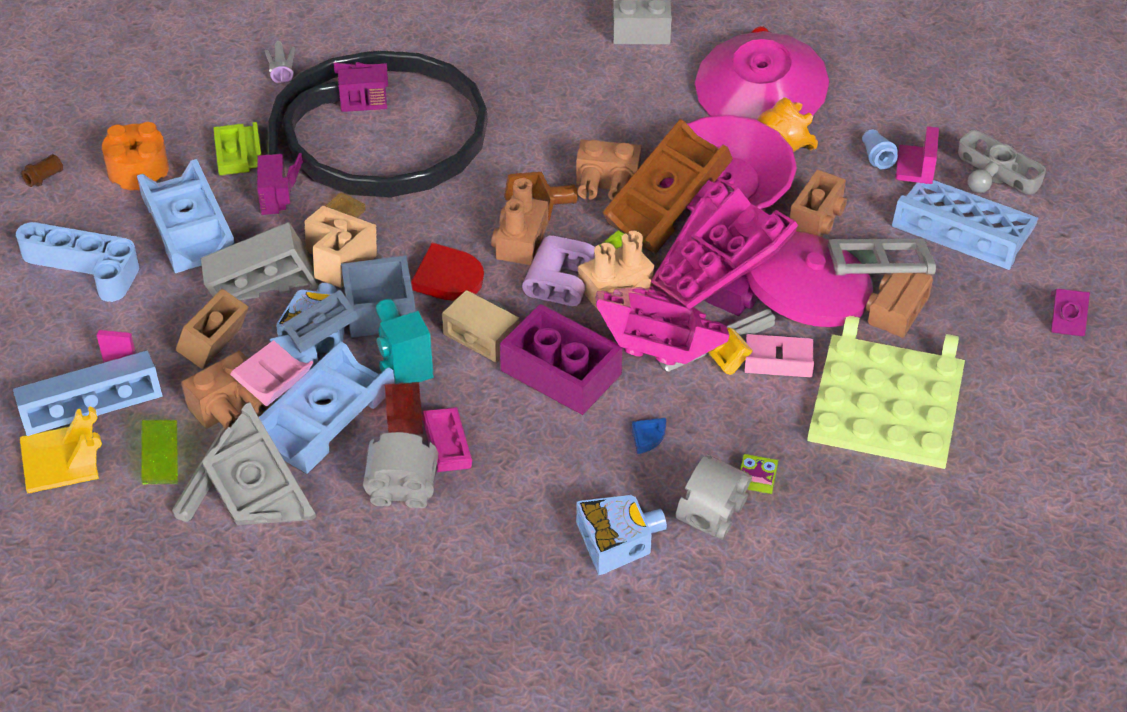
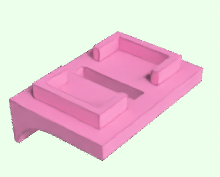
(795, 361)
(279, 365)

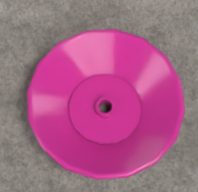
(756, 72)
(761, 157)

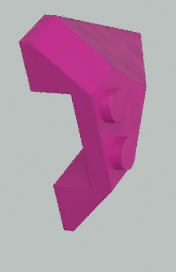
(658, 325)

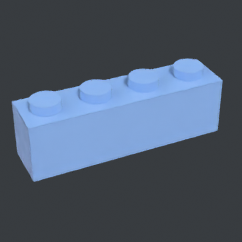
(101, 386)

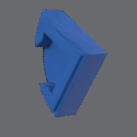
(648, 433)

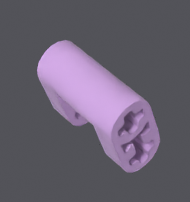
(546, 273)

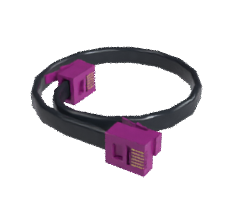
(359, 88)

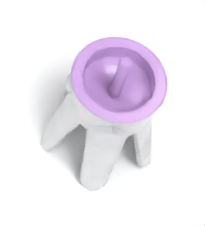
(281, 69)

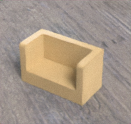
(478, 324)

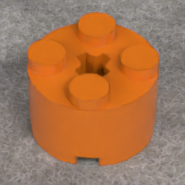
(132, 152)

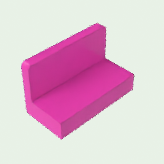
(916, 162)

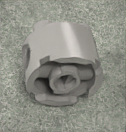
(400, 470)
(713, 496)

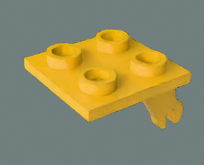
(61, 454)

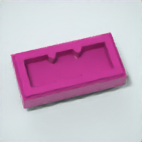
(447, 434)

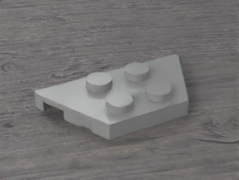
(254, 475)

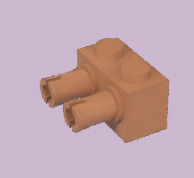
(605, 166)
(521, 225)
(217, 395)

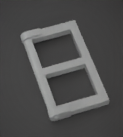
(879, 246)

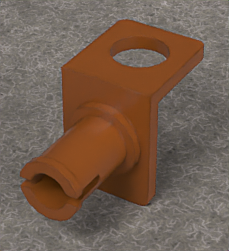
(543, 191)

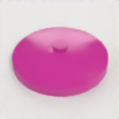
(804, 285)

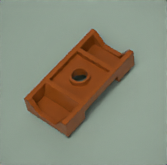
(652, 209)

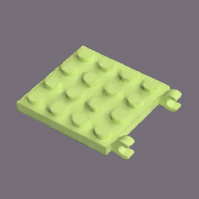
(887, 398)

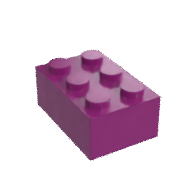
(561, 359)

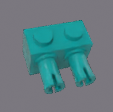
(404, 344)

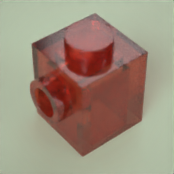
(404, 408)

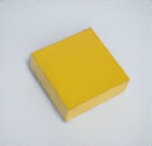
(732, 353)

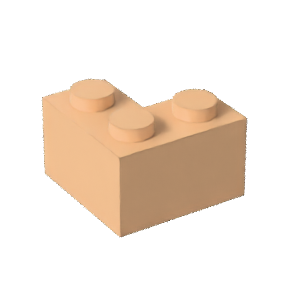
(336, 240)

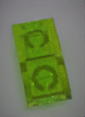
(159, 452)

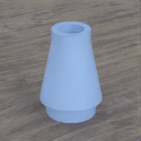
(880, 150)

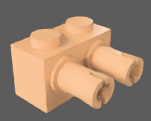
(617, 268)

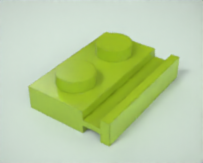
(236, 148)

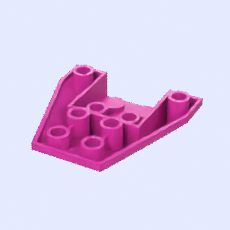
(720, 245)

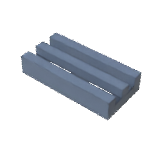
(322, 324)

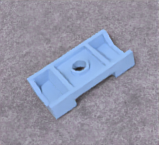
(191, 233)
(305, 428)

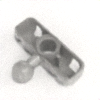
(998, 165)

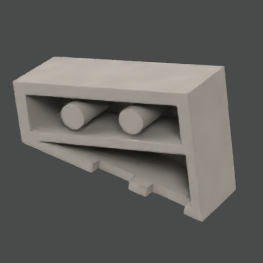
(260, 265)

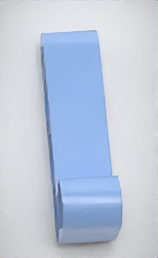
(105, 256)

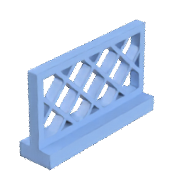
(965, 234)

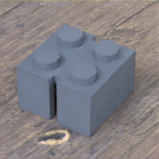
(371, 282)

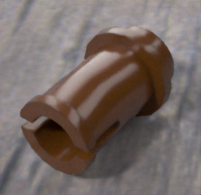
(42, 170)

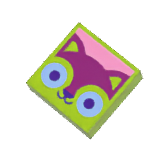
(762, 471)

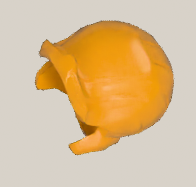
(790, 123)

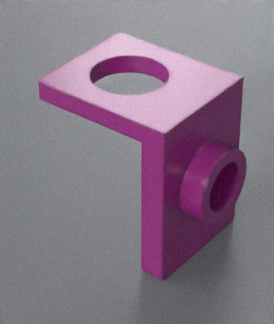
(1070, 312)

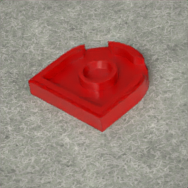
(448, 273)

